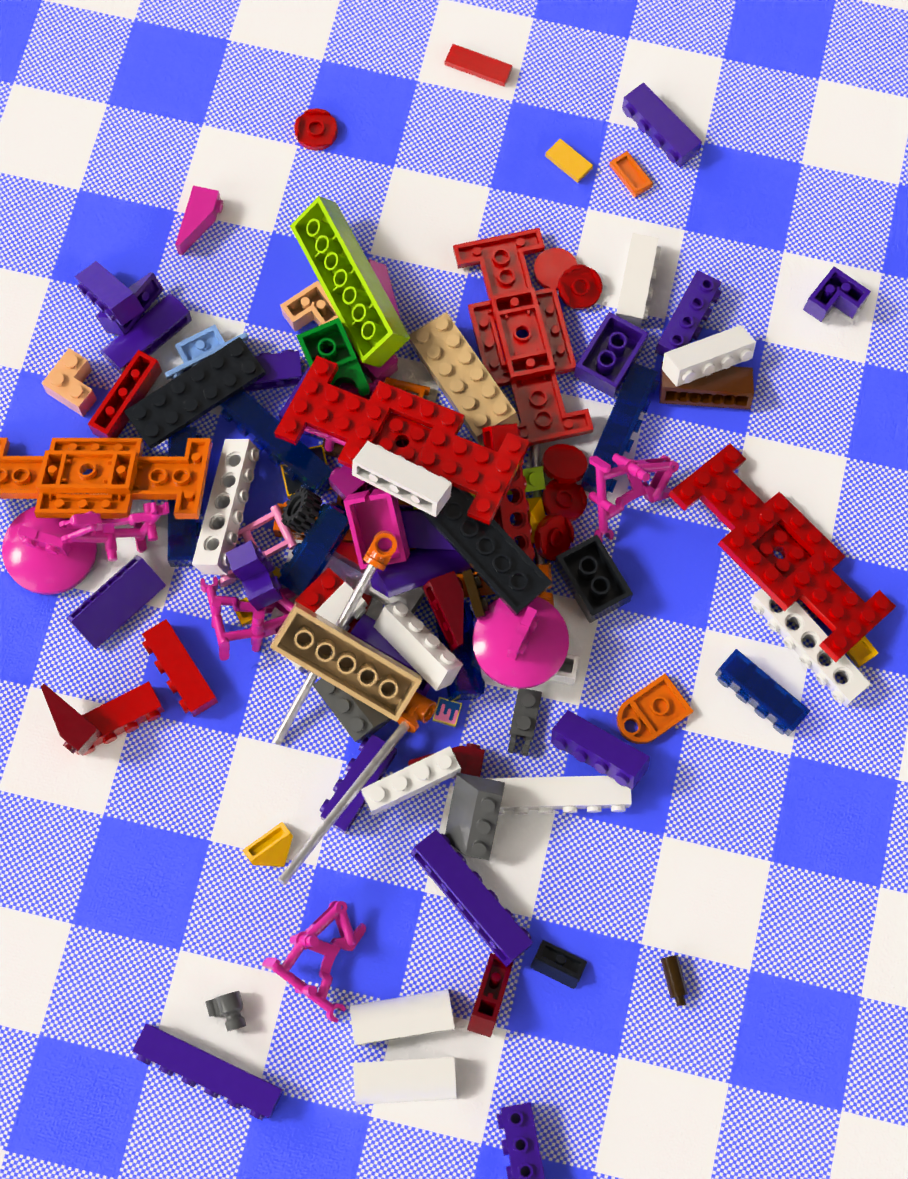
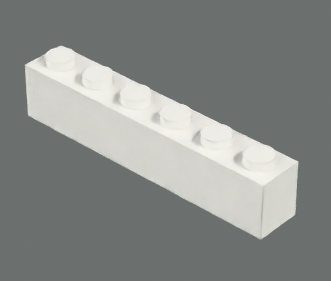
(563, 793)

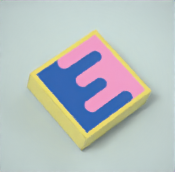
(447, 712)

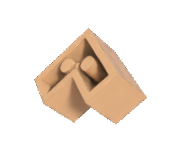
(308, 306)
(67, 380)

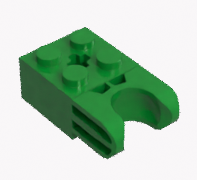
(333, 337)

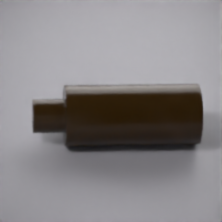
(674, 979)

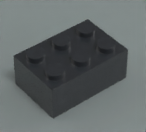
(593, 578)

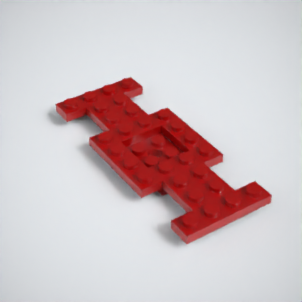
(529, 361)
(436, 449)
(806, 552)

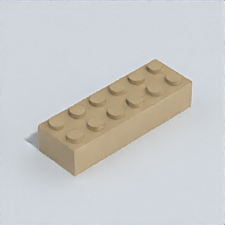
(462, 376)
(346, 662)

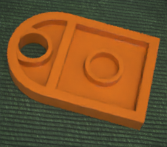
(653, 710)

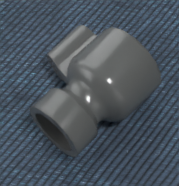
(230, 1007)

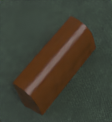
(721, 389)

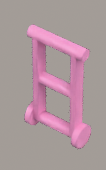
(245, 532)

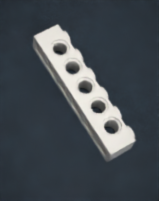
(226, 506)
(807, 629)

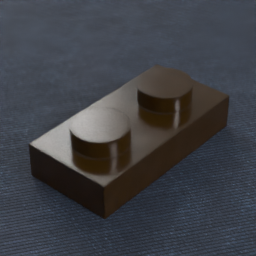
(473, 583)

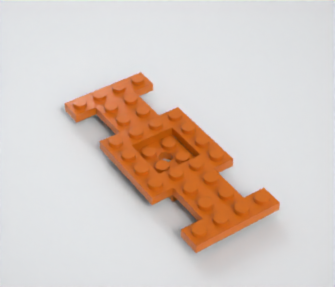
(116, 479)

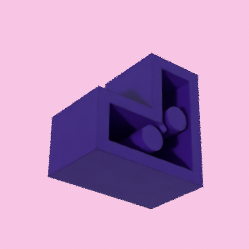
(836, 291)
(256, 574)

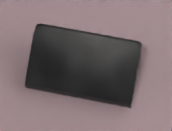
(558, 964)

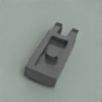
(524, 718)

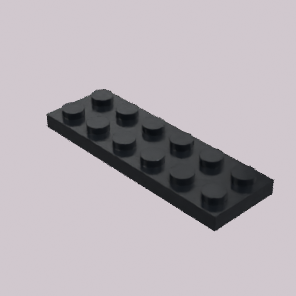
(195, 393)
(490, 553)

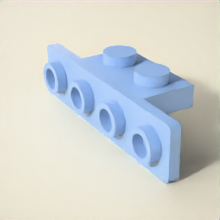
(199, 348)

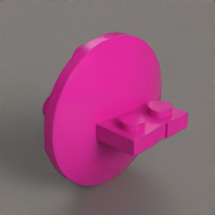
(39, 558)
(521, 647)

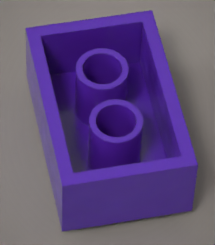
(611, 354)

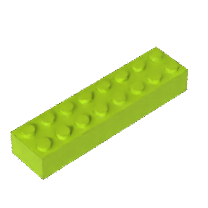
(349, 282)

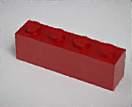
(128, 390)
(179, 667)
(124, 714)

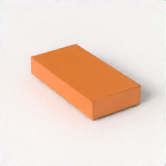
(631, 174)

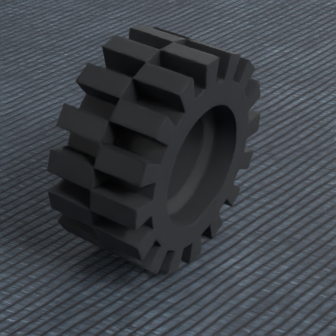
(301, 510)

